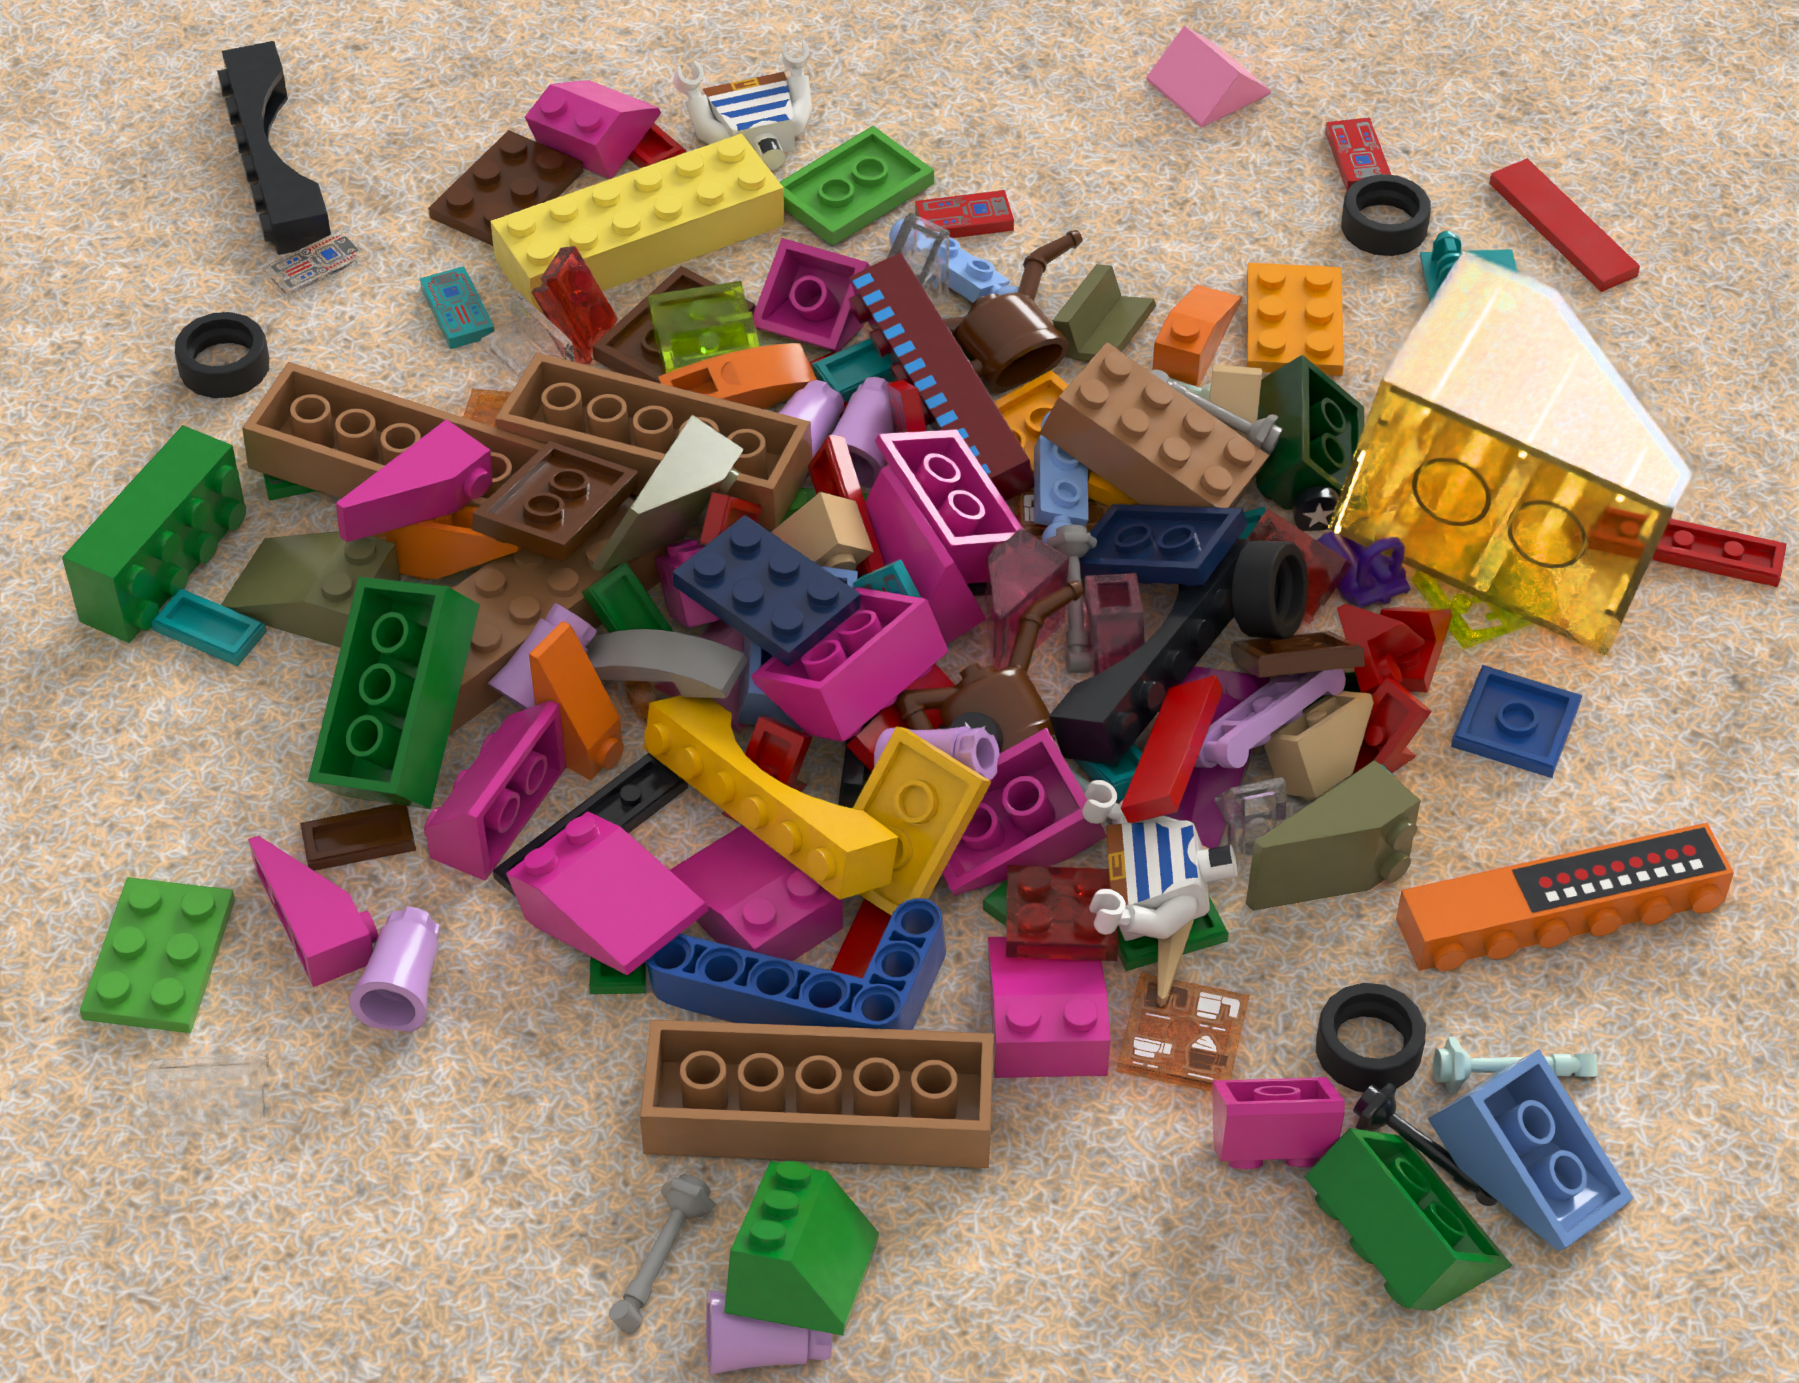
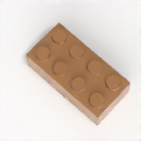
(1150, 437)

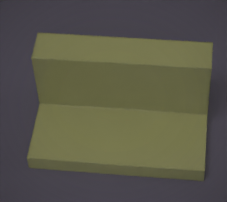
(1100, 315)

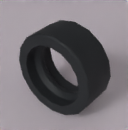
(1379, 237)
(228, 379)
(1270, 589)
(1375, 1002)

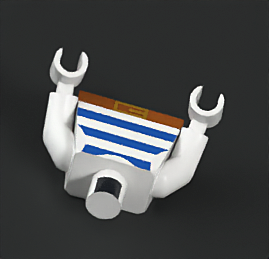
(762, 108)
(1153, 870)

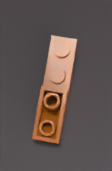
(747, 376)

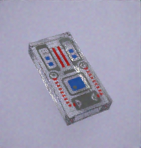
(315, 266)

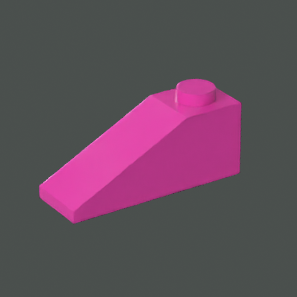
(420, 484)
(315, 914)

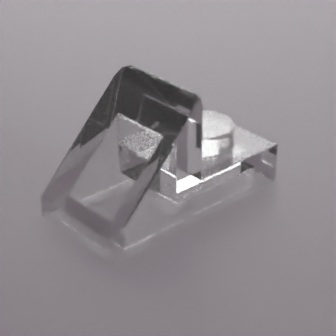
(927, 253)
(1250, 814)

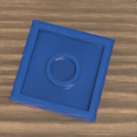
(1516, 721)

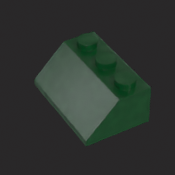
(1318, 431)

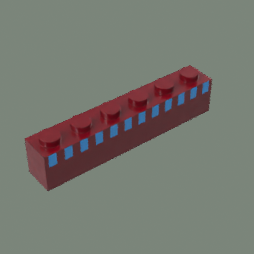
(930, 358)

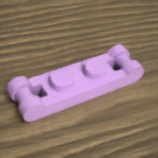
(1262, 713)

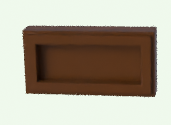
(357, 836)

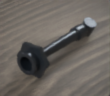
(1378, 1109)

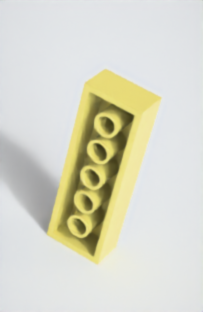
(645, 217)

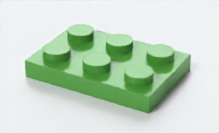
(854, 185)
(158, 955)

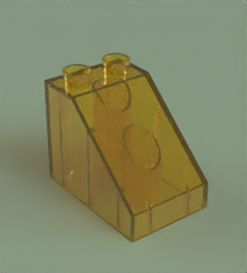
(1514, 459)

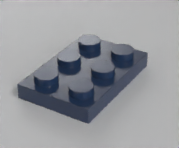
(1162, 542)
(766, 590)

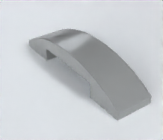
(691, 662)

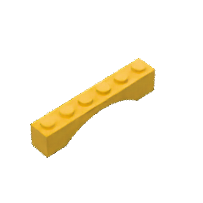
(826, 841)

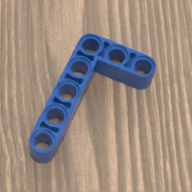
(777, 991)

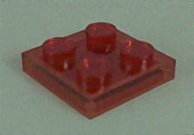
(1052, 915)

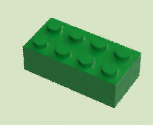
(155, 534)
(394, 692)

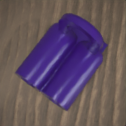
(1372, 574)

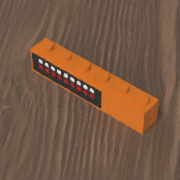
(1563, 897)

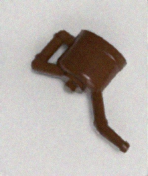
(1008, 333)
(1001, 693)

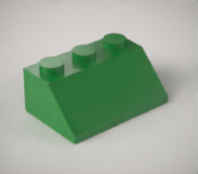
(1404, 1219)
(800, 1251)

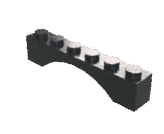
(291, 202)
(1112, 709)

